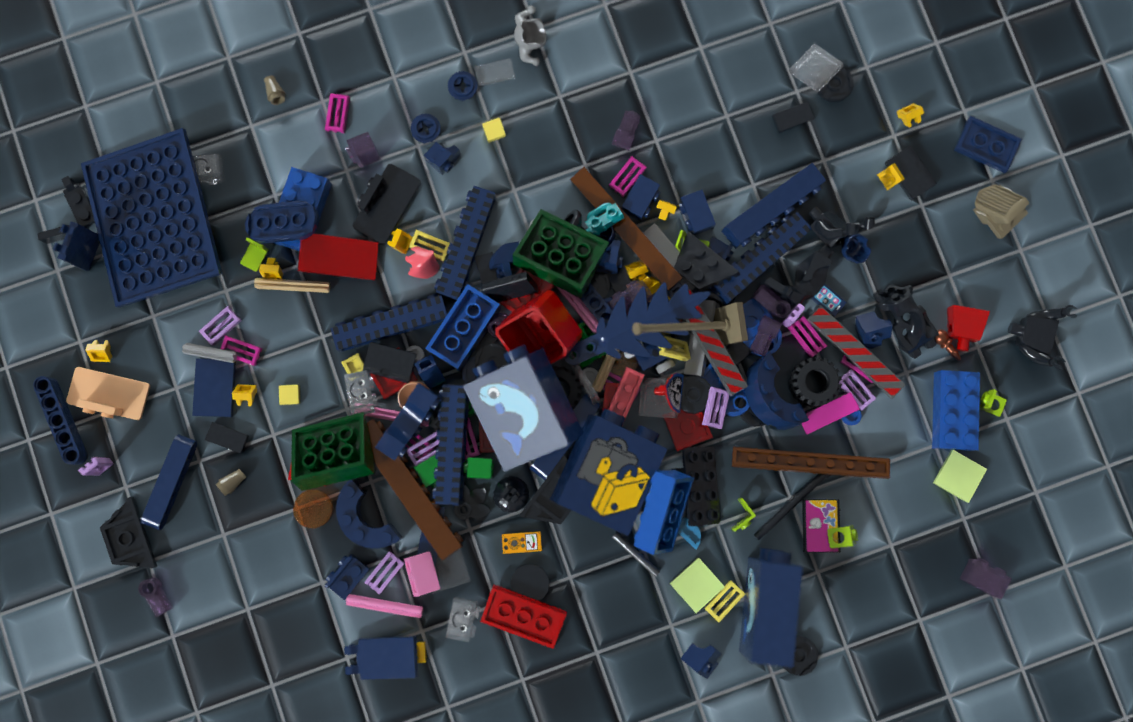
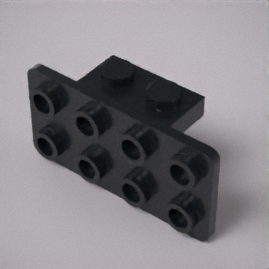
(385, 202)
(703, 498)

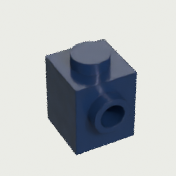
(429, 372)

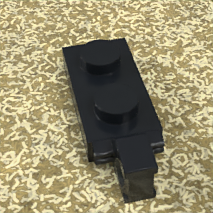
(78, 202)

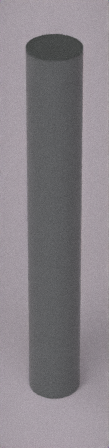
(636, 554)

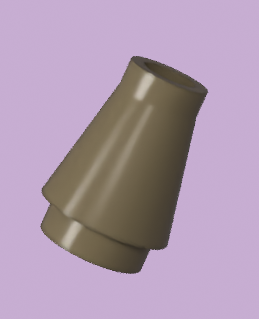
(275, 93)
(230, 482)

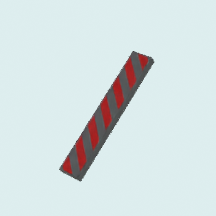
(856, 352)
(718, 355)

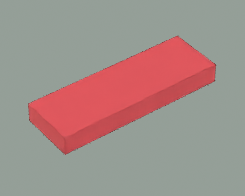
(626, 392)

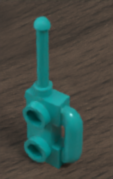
(602, 223)

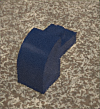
(503, 259)

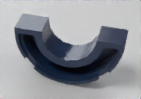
(765, 400)
(408, 422)
(353, 524)

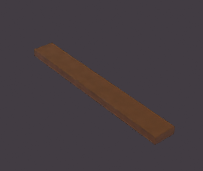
(628, 231)
(811, 462)

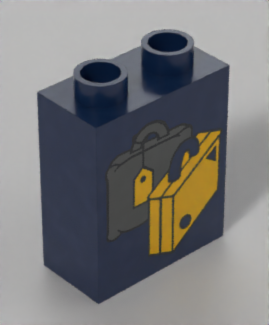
(609, 471)

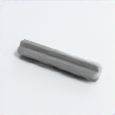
(209, 352)

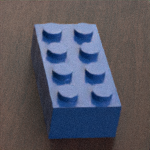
(304, 187)
(463, 328)
(956, 410)
(663, 511)

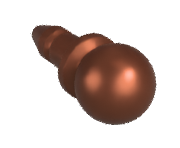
(944, 342)

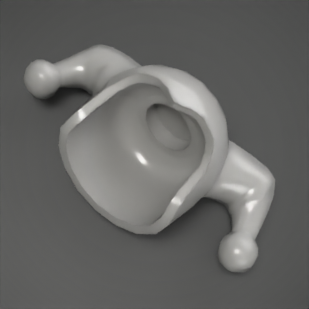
(529, 35)

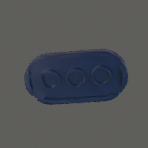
(282, 222)

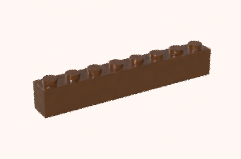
(415, 497)

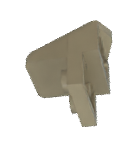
(1000, 209)

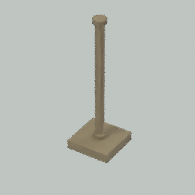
(728, 324)

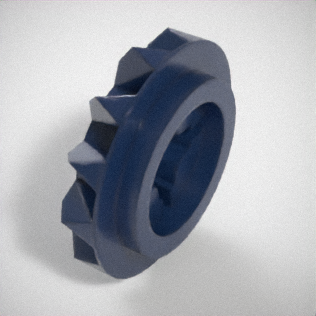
(456, 80)
(428, 120)

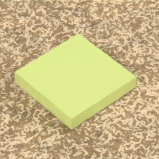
(960, 476)
(697, 585)

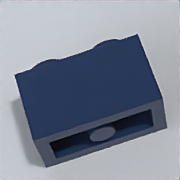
(640, 198)
(696, 212)

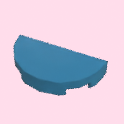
(690, 533)

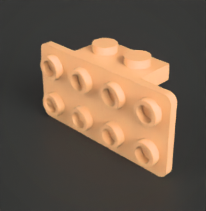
(107, 394)

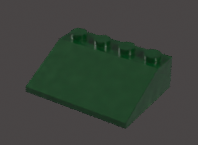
(560, 253)
(331, 452)

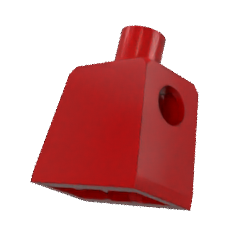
(966, 325)

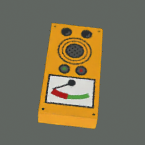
(521, 542)

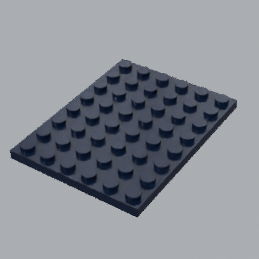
(151, 218)

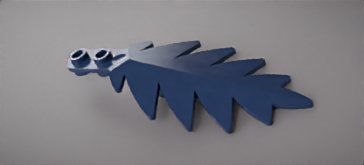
(620, 327)

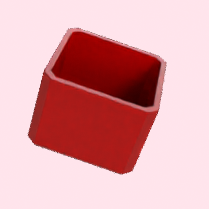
(527, 327)

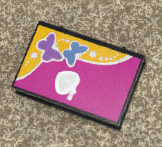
(817, 518)

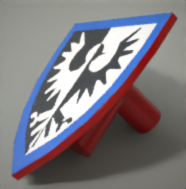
(672, 390)

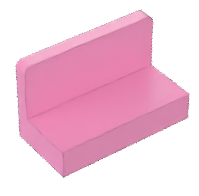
(422, 574)

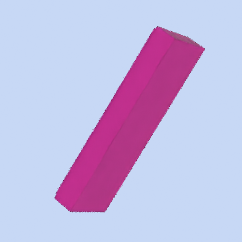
(830, 413)

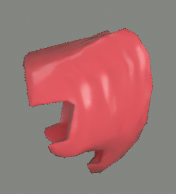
(423, 263)

